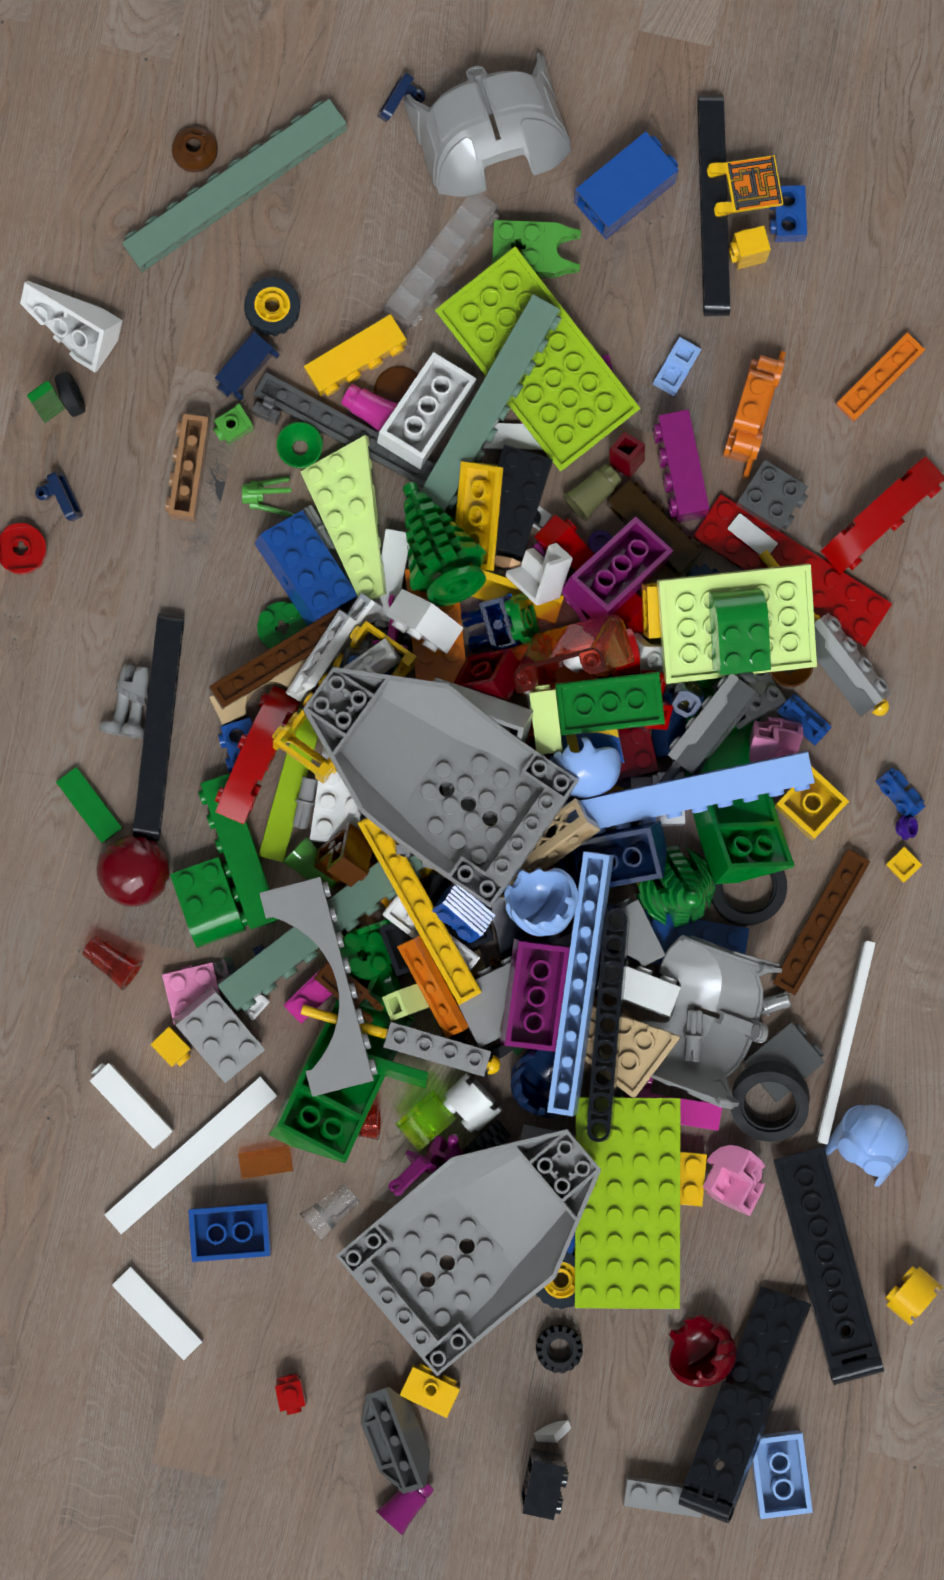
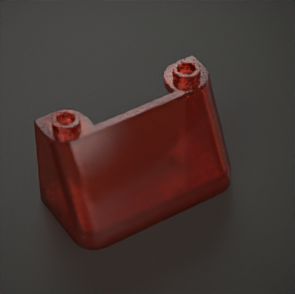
(598, 642)

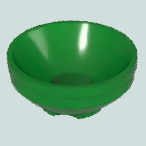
(299, 432)

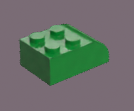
(739, 631)
(207, 902)

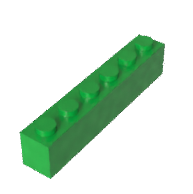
(241, 857)

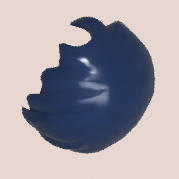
(532, 1081)

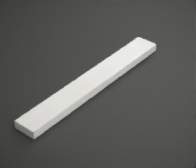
(845, 1042)
(190, 1155)

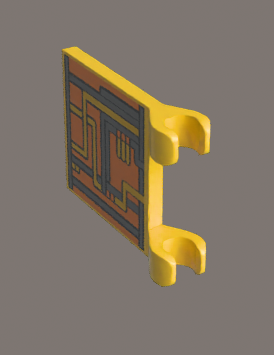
(751, 184)

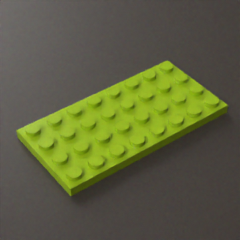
(571, 391)
(632, 1220)

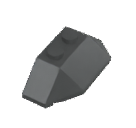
(396, 1439)

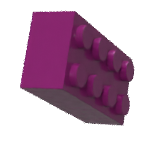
(682, 466)
(618, 570)
(534, 995)

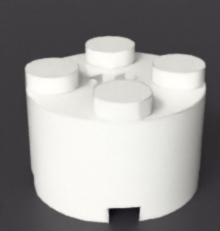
(472, 1103)

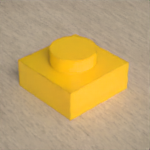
(903, 865)

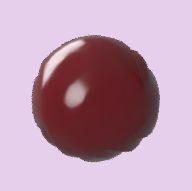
(133, 871)
(702, 1352)

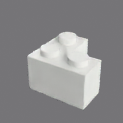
(423, 621)

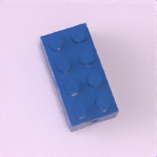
(305, 568)

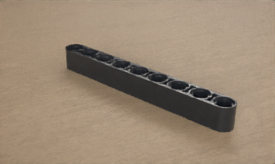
(713, 191)
(158, 726)
(603, 1012)

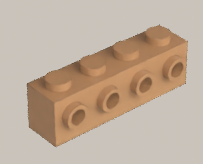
(189, 467)

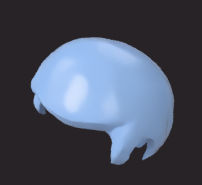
(593, 768)
(542, 901)

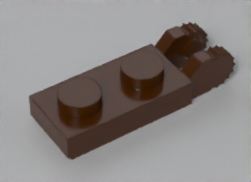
(327, 979)

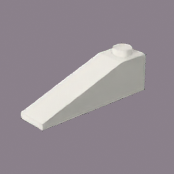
(80, 326)

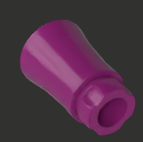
(403, 1507)

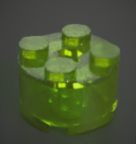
(425, 1121)

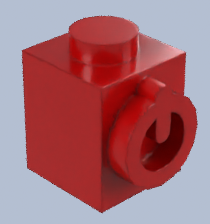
(290, 1393)

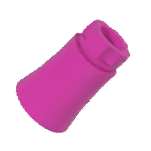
(368, 406)

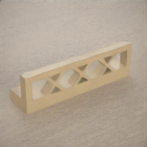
(566, 839)

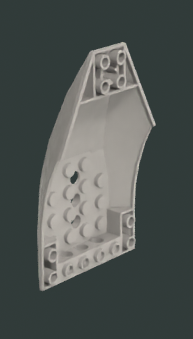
(407, 737)
(518, 1210)

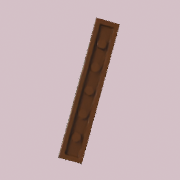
(270, 663)
(821, 922)

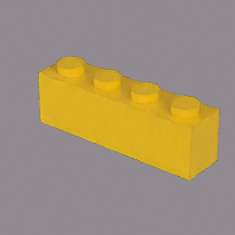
(355, 356)

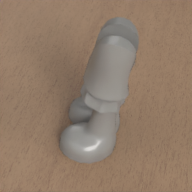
(130, 686)

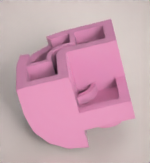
(774, 738)
(735, 1178)

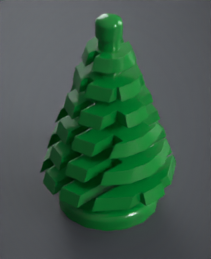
(440, 552)
(680, 891)

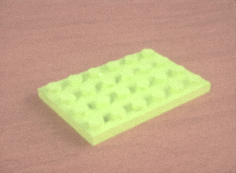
(687, 626)

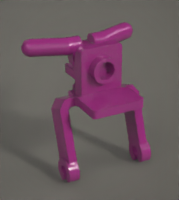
(437, 1154)

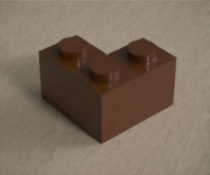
(345, 856)

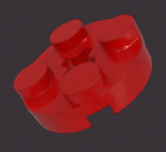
(31, 538)

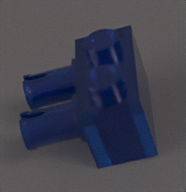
(497, 624)

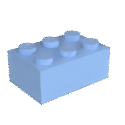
(781, 1475)

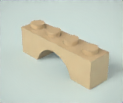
(238, 709)

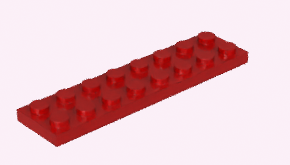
(834, 593)

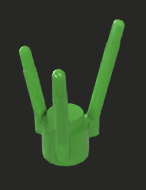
(255, 491)

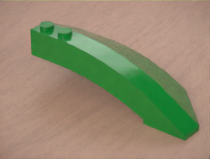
(743, 837)
(333, 1120)

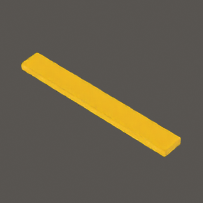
(420, 912)

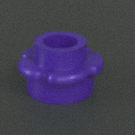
(907, 827)

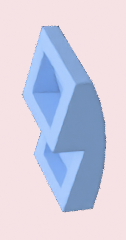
(677, 366)

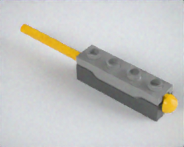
(844, 663)
(422, 1044)

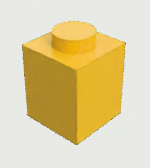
(172, 1048)

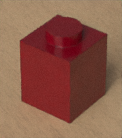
(627, 454)

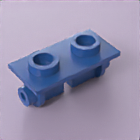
(798, 711)
(892, 785)

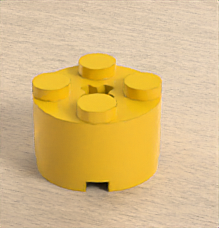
(913, 1295)

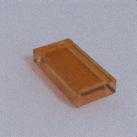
(265, 1162)

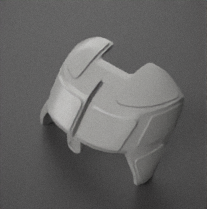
(460, 137)
(723, 984)

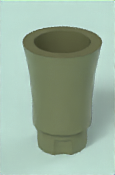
(592, 492)

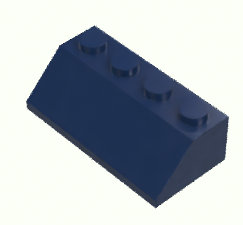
(636, 850)

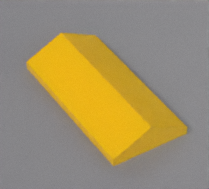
(479, 506)

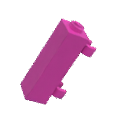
(692, 1113)

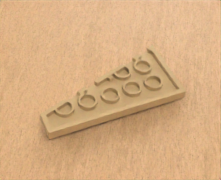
(640, 1051)

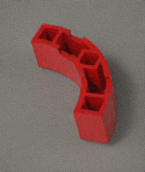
(883, 515)
(564, 535)
(255, 756)

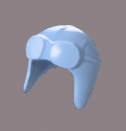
(870, 1139)

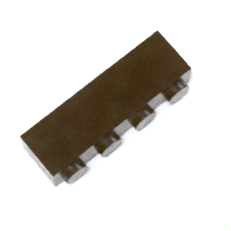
(632, 503)

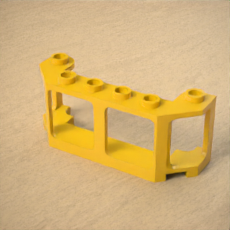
(287, 733)

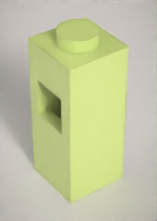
(546, 719)
(405, 1002)

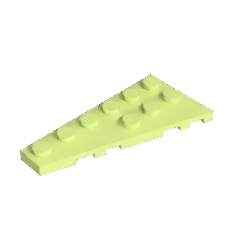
(348, 508)

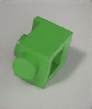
(242, 427)

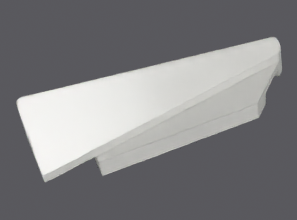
(331, 645)

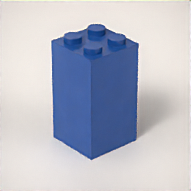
(626, 185)

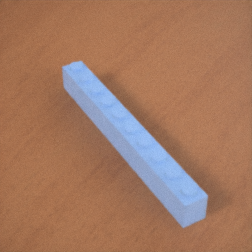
(698, 792)
(580, 983)

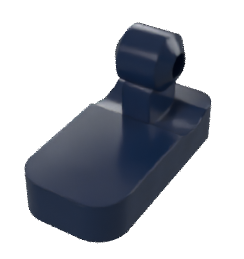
(400, 89)
(60, 488)

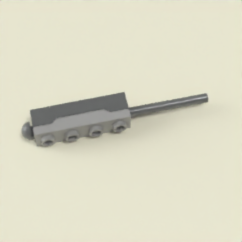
(712, 725)

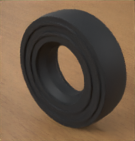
(70, 394)

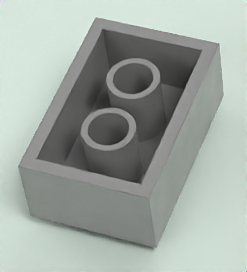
(218, 1034)

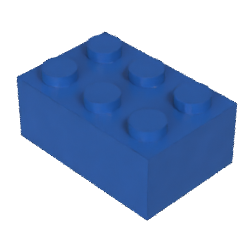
(230, 1232)

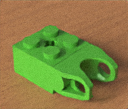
(538, 244)

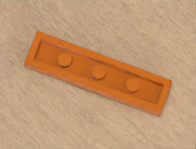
(880, 377)
(433, 986)

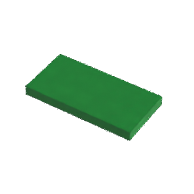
(610, 703)

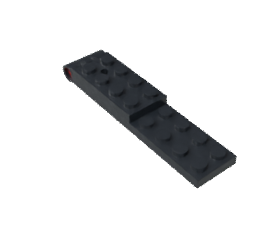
(828, 1266)
(744, 1405)

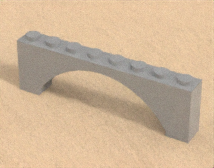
(308, 910)
(486, 1010)

